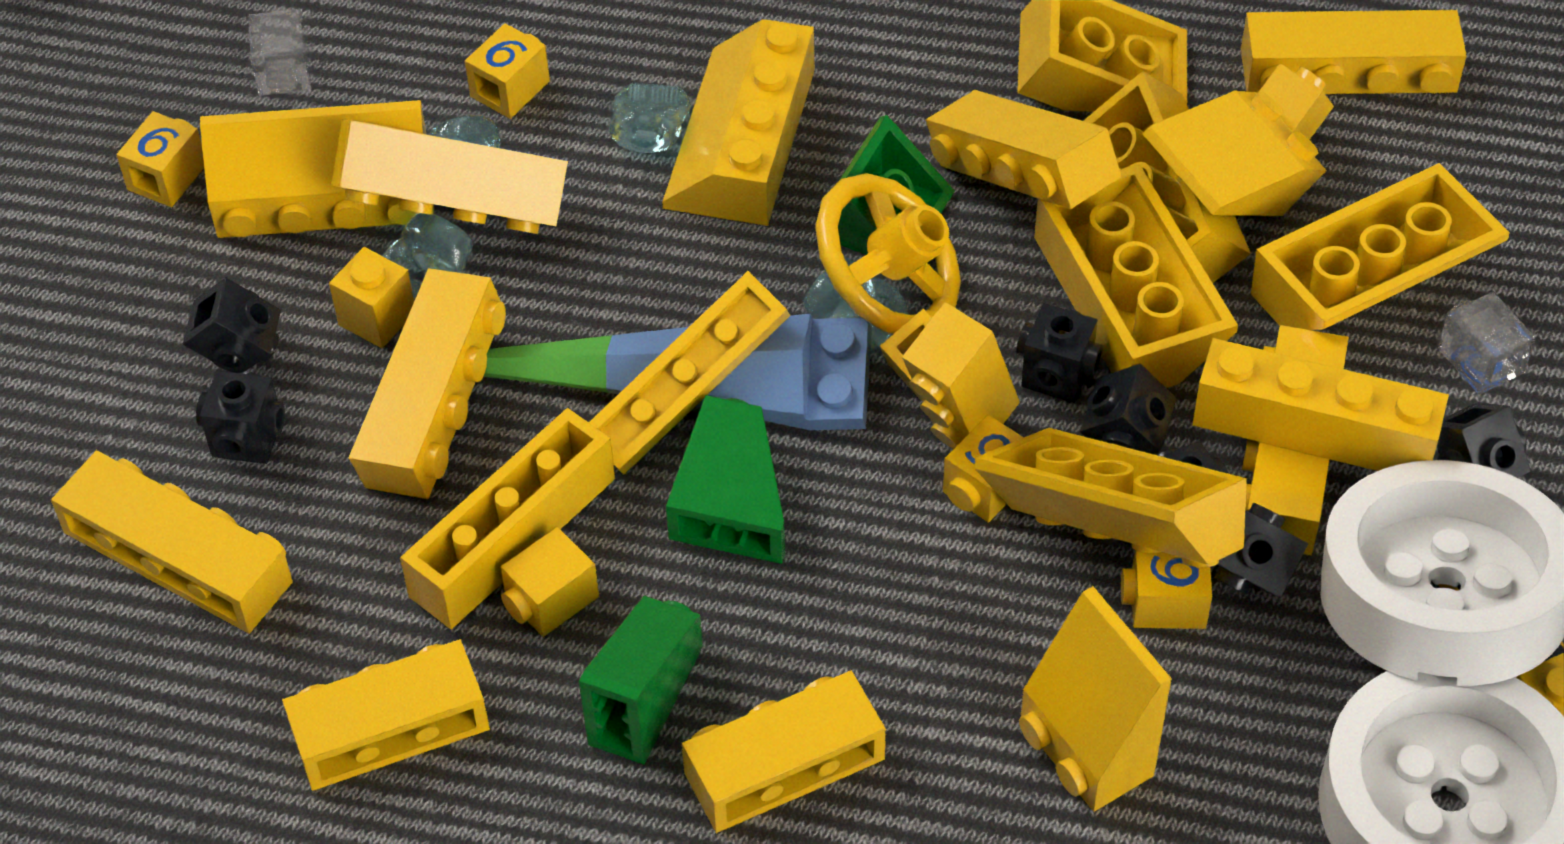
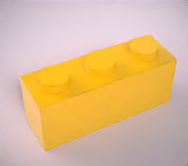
(959, 375)
(386, 714)
(783, 750)

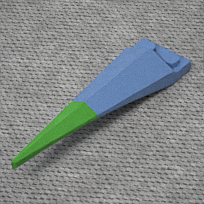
(801, 375)

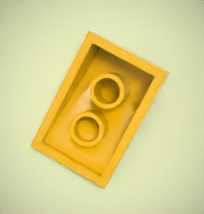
(1090, 49)
(1238, 155)
(1097, 704)

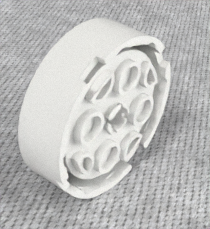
(1452, 528)
(1410, 737)

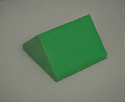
(892, 156)

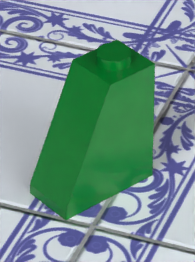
(728, 485)
(639, 677)

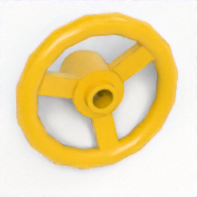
(895, 249)

